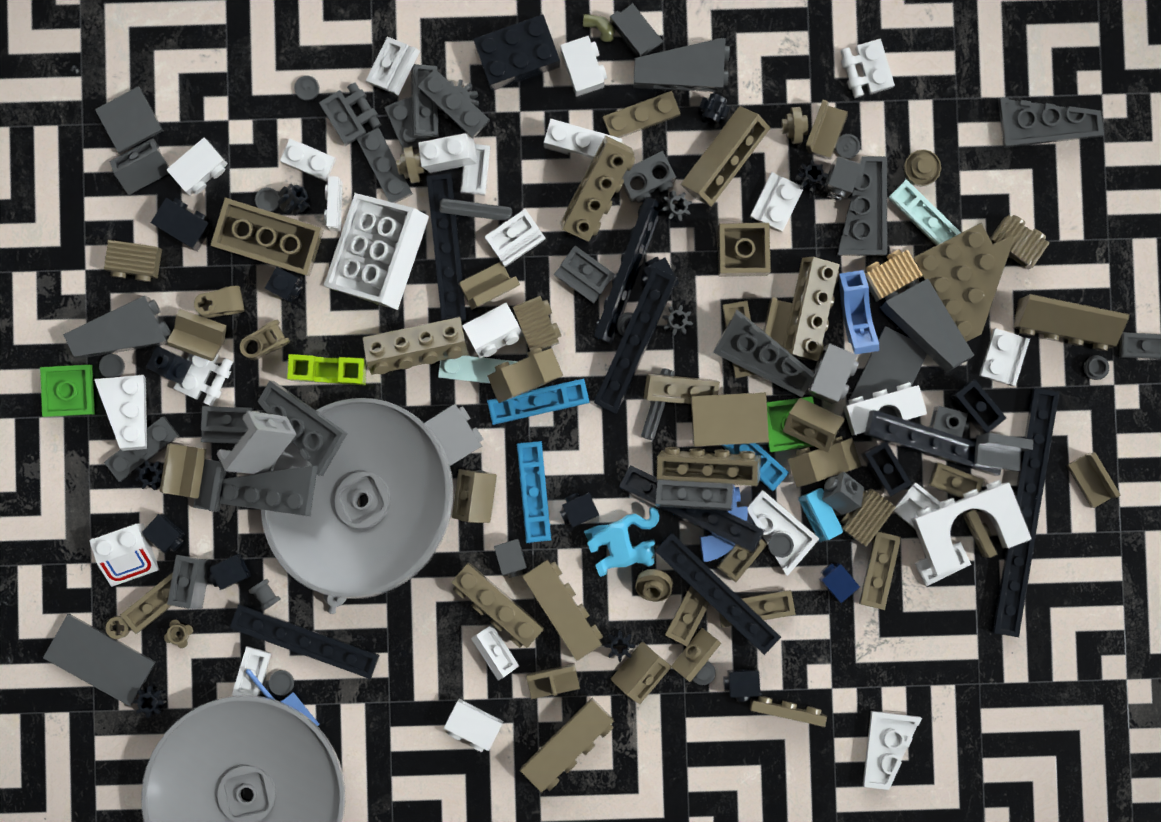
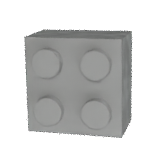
(832, 373)

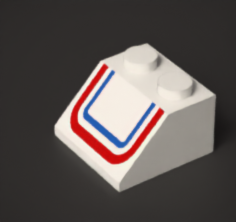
(124, 554)

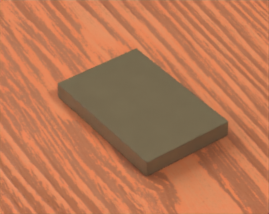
(729, 419)

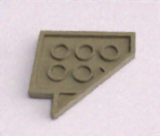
(966, 276)

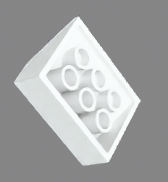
(376, 250)

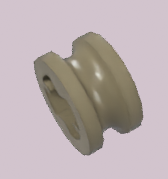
(113, 633)

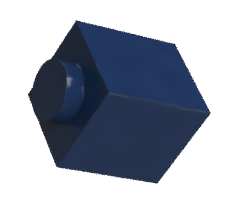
(838, 582)

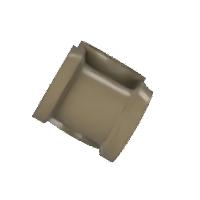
(224, 302)
(265, 340)

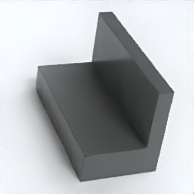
(635, 31)
(140, 166)
(1000, 451)
(210, 486)
(189, 582)

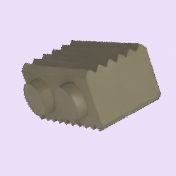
(1027, 244)
(132, 259)
(536, 323)
(868, 519)

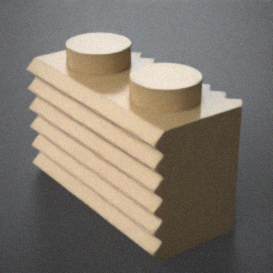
(891, 275)

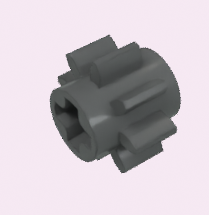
(669, 207)
(678, 313)

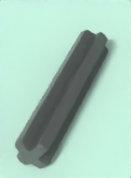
(475, 209)
(654, 414)

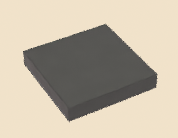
(129, 120)

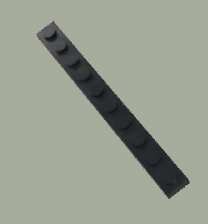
(1029, 498)

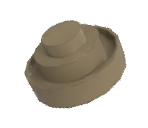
(795, 125)
(410, 165)
(922, 168)
(654, 585)

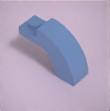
(857, 313)
(715, 547)

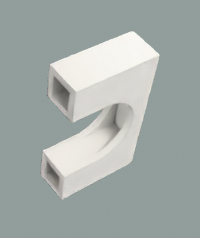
(935, 525)

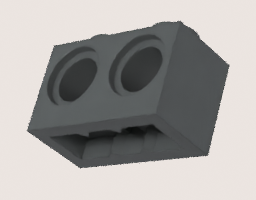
(643, 171)
(841, 178)

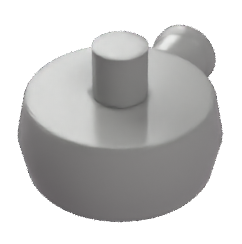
(333, 602)

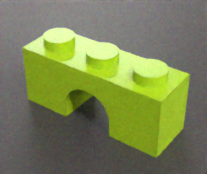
(327, 370)

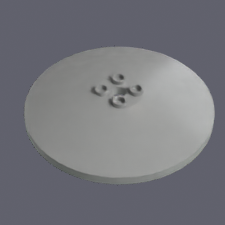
(409, 505)
(241, 745)

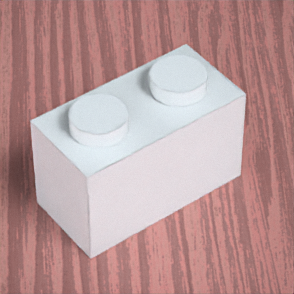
(583, 66)
(447, 153)
(197, 167)
(493, 330)
(473, 725)

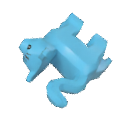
(618, 542)

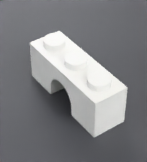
(573, 139)
(905, 401)

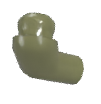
(602, 24)

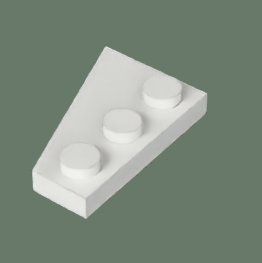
(126, 409)
(775, 519)
(886, 746)

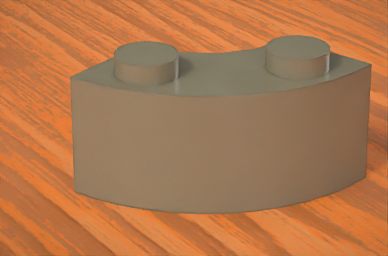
(524, 375)
(818, 465)

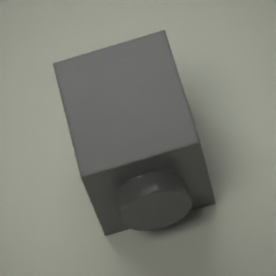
(510, 558)

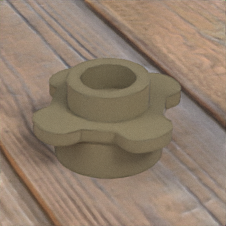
(176, 626)

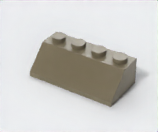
(1069, 321)

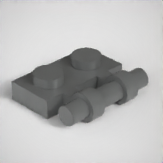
(344, 119)

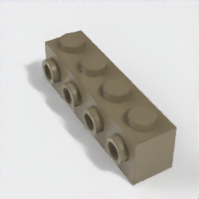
(725, 156)
(597, 188)
(811, 308)
(415, 346)
(709, 467)
(500, 607)
(562, 609)
(567, 744)

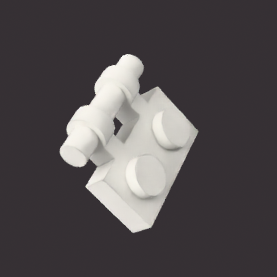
(874, 66)
(197, 377)

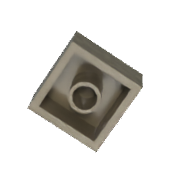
(743, 249)

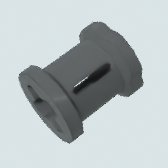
(264, 595)

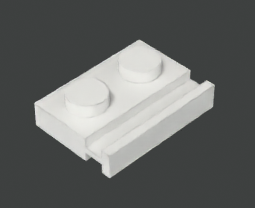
(392, 66)
(333, 195)
(776, 202)
(515, 237)
(1004, 357)
(914, 500)

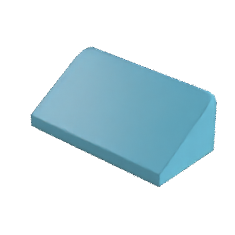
(820, 515)

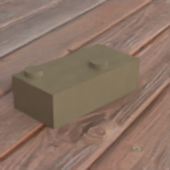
(267, 237)

